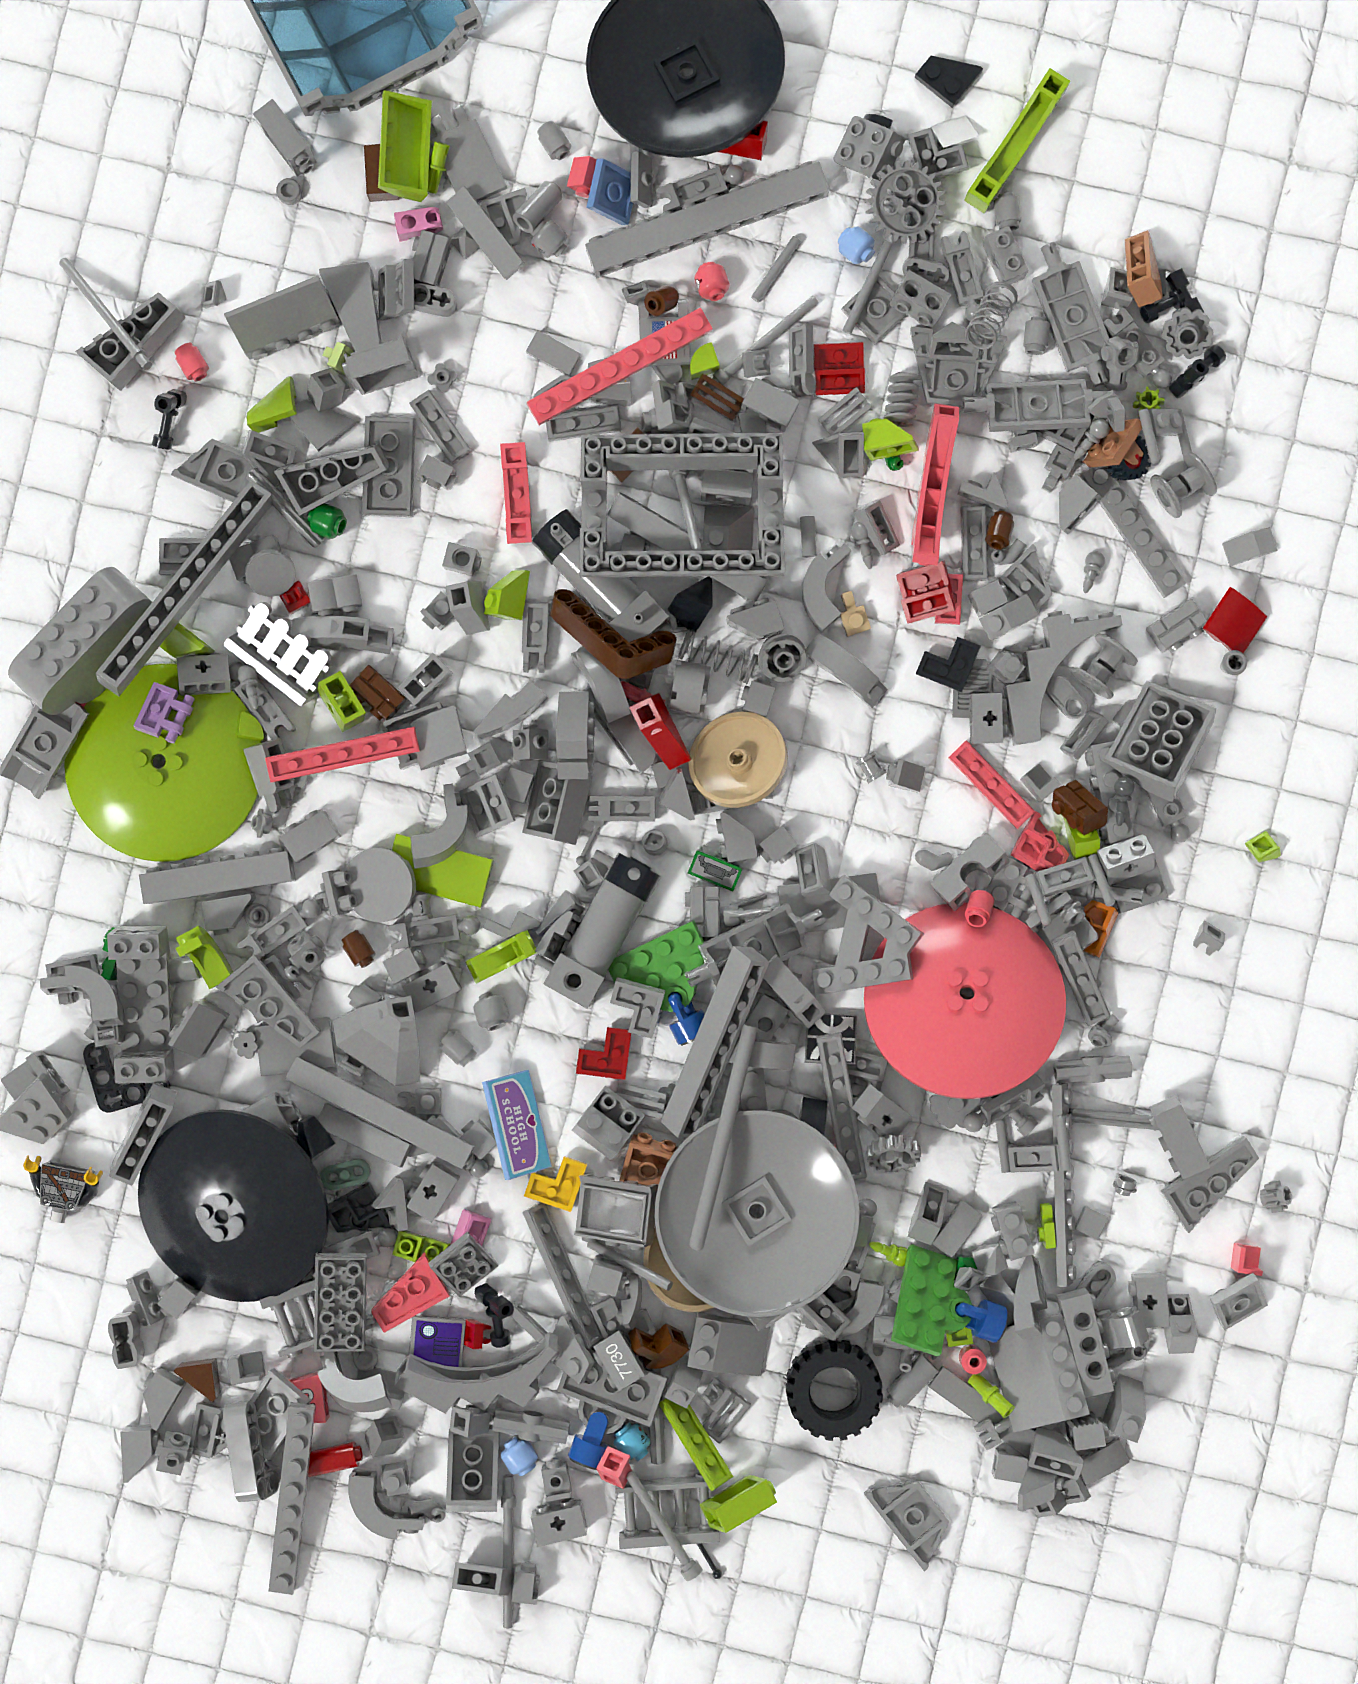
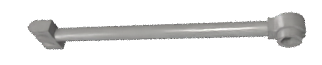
(993, 1430)

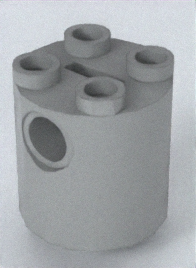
(278, 1112)

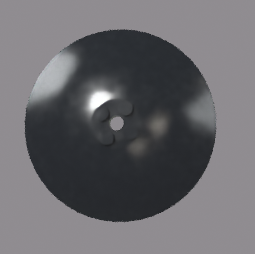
(638, 61)
(262, 1184)

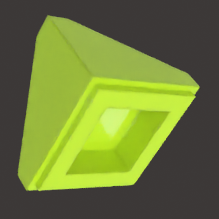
(1263, 847)

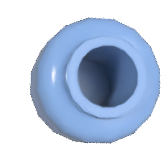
(856, 245)
(519, 1456)

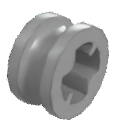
(452, 958)

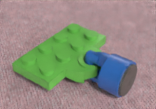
(663, 966)
(935, 1307)

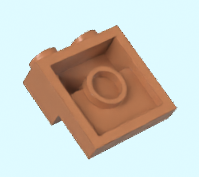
(646, 1159)

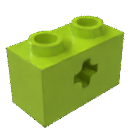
(341, 701)

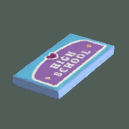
(516, 1124)

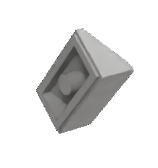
(813, 870)
(825, 1317)

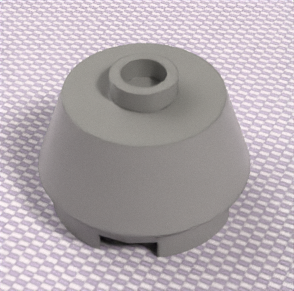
(782, 657)

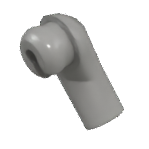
(1009, 555)
(427, 1508)

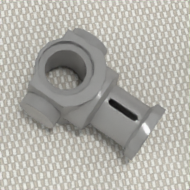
(1120, 357)

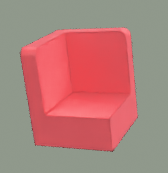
(1246, 1259)

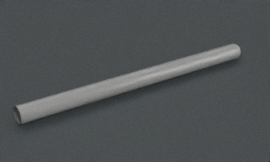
(722, 1137)

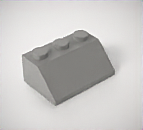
(556, 805)

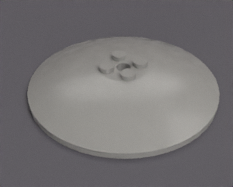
(770, 1260)

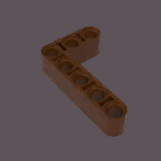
(605, 643)

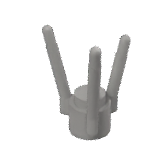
(736, 915)

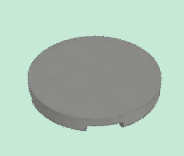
(381, 884)

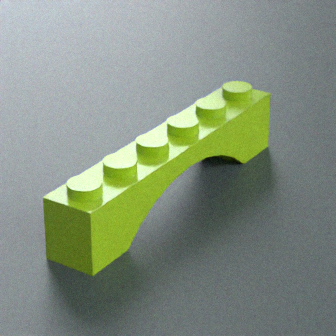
(1017, 140)

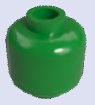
(327, 521)

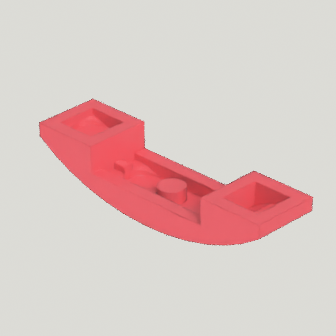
(516, 492)

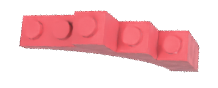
(933, 484)

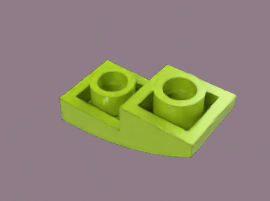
(412, 1246)

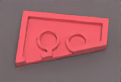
(410, 1295)

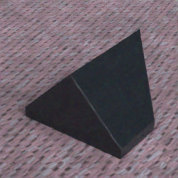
(693, 604)
(313, 1137)

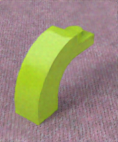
(205, 954)
(501, 956)

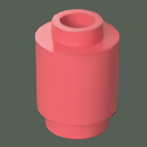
(191, 362)
(979, 908)
(967, 1353)

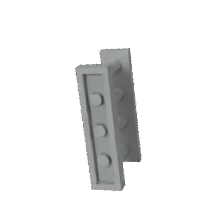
(300, 1295)
(653, 1537)

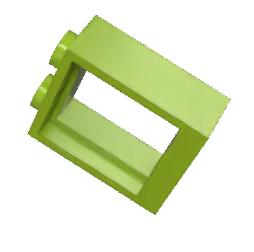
(738, 1503)

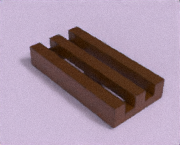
(734, 407)

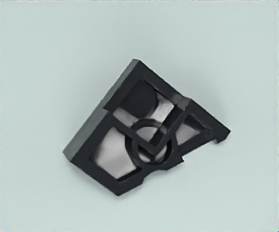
(356, 1211)

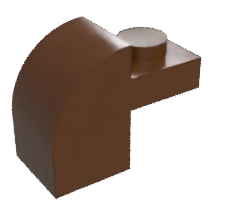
(661, 1348)

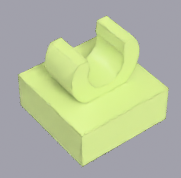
(336, 356)

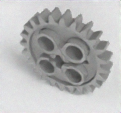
(915, 181)

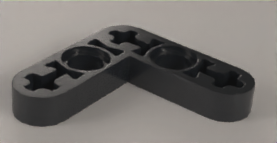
(111, 1087)

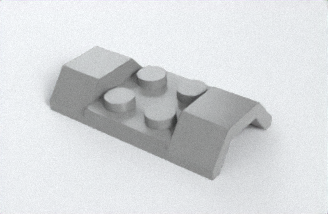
(42, 747)

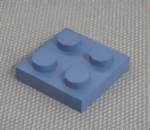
(611, 192)

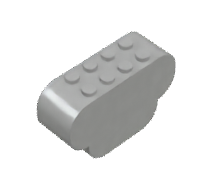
(69, 650)

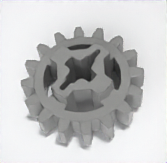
(893, 1153)

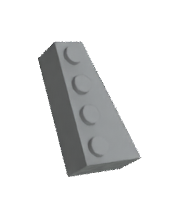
(147, 326)
(326, 477)

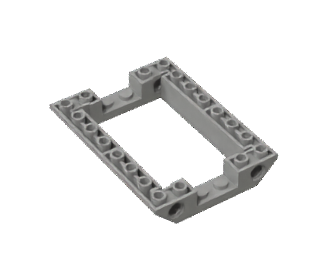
(682, 452)

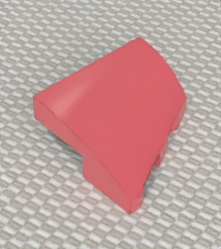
(1038, 846)

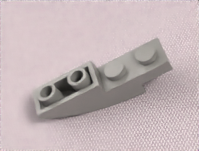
(344, 631)

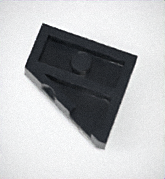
(947, 78)

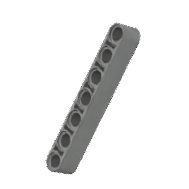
(675, 538)

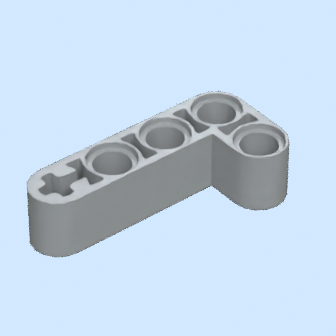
(246, 1454)

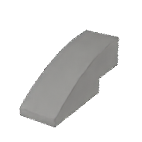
(1029, 1299)

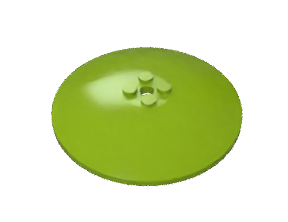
(170, 810)

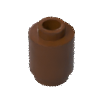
(661, 300)
(1000, 530)
(358, 949)

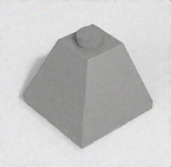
(729, 527)

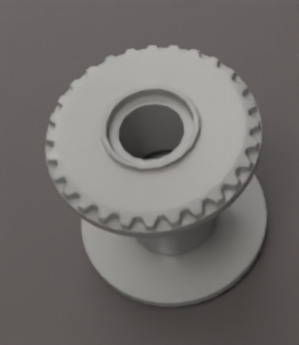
(1183, 485)
(1104, 665)

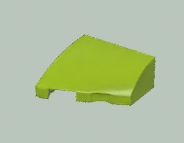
(273, 407)

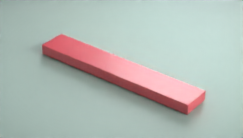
(342, 754)

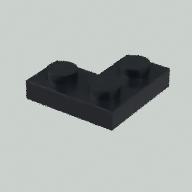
(950, 672)

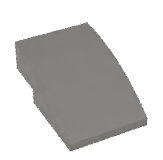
(511, 711)

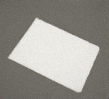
(954, 131)

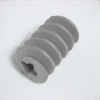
(900, 398)

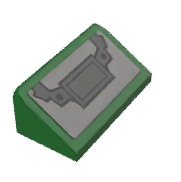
(715, 871)

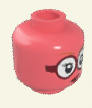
(712, 281)

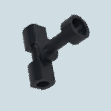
(1178, 298)
(1197, 370)
(166, 404)
(498, 1309)

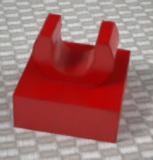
(295, 598)
(474, 1334)

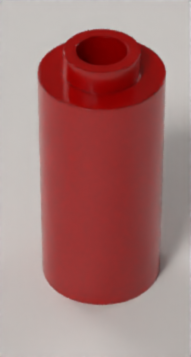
(334, 1459)

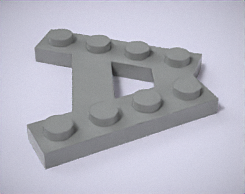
(863, 913)

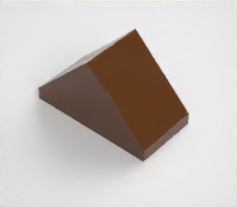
(202, 1376)

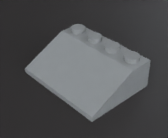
(283, 318)
(1160, 739)
(1039, 1376)

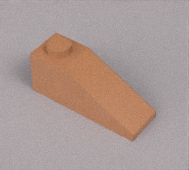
(1142, 269)

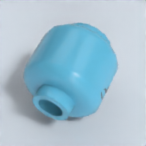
(632, 1441)

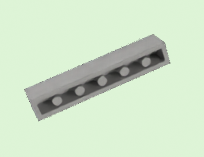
(216, 877)

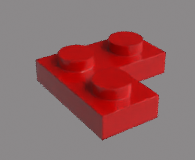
(611, 1061)

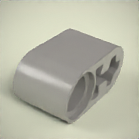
(440, 295)

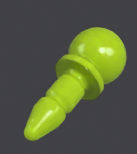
(892, 1252)

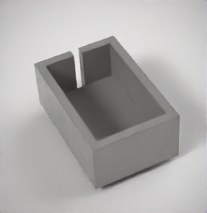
(575, 735)

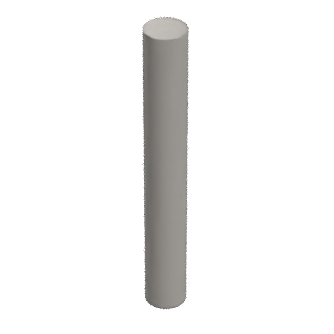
(775, 269)

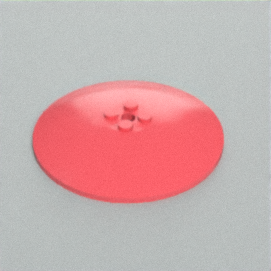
(975, 1043)

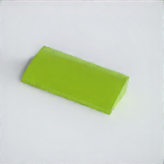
(405, 145)
(457, 878)

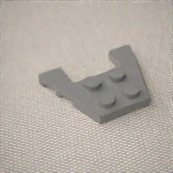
(951, 380)

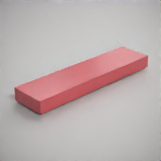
(991, 784)

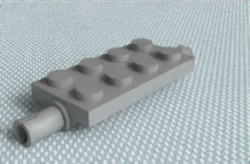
(1072, 314)
(1035, 405)
(769, 934)

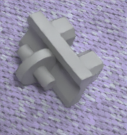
(334, 893)

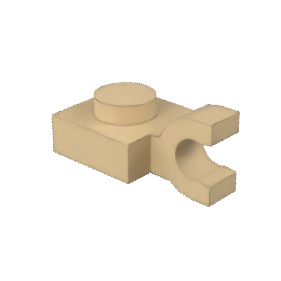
(854, 618)

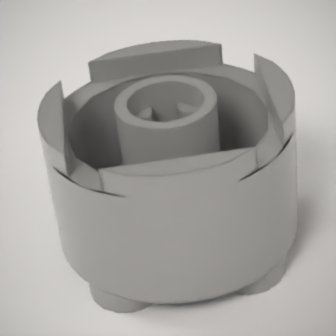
(689, 687)

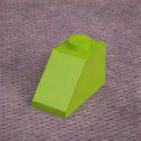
(886, 439)
(508, 596)

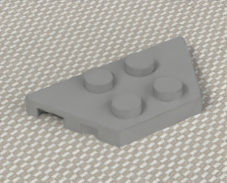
(216, 470)
(35, 1113)
(911, 1517)

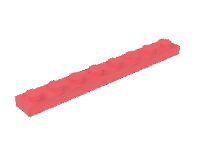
(619, 366)

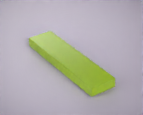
(697, 1443)

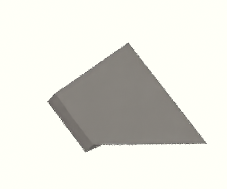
(843, 453)

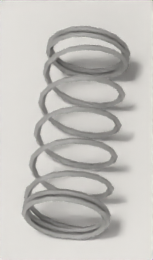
(980, 309)
(748, 672)

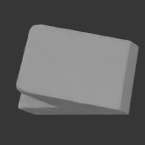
(990, 497)
(394, 1197)

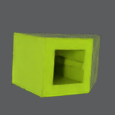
(1080, 844)

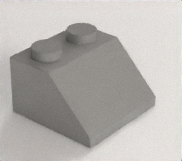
(727, 487)

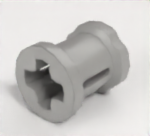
(871, 767)
(417, 915)

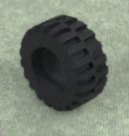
(840, 1422)

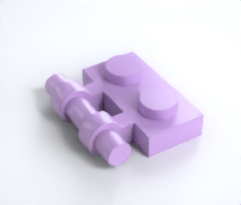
(157, 709)

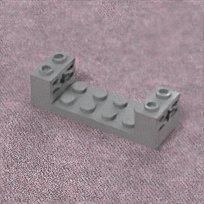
(146, 1003)

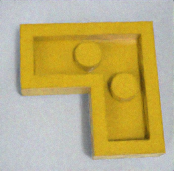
(559, 1191)

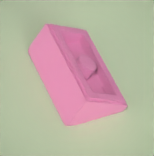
(474, 1224)

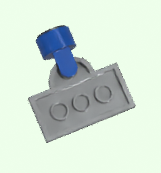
(607, 1409)

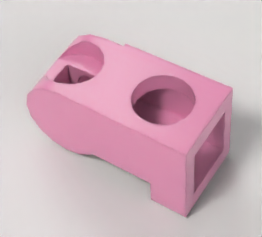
(412, 222)

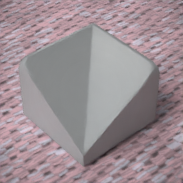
(989, 1259)

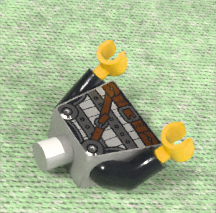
(62, 1186)

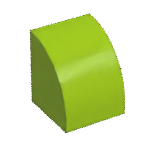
(704, 361)

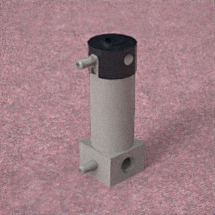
(613, 598)
(602, 928)

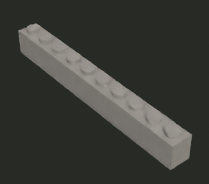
(707, 219)
(184, 588)

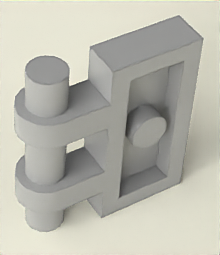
(1004, 885)

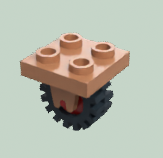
(1121, 451)

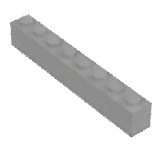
(715, 1041)

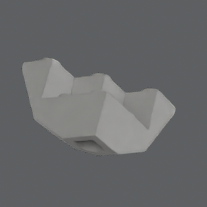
(382, 1039)

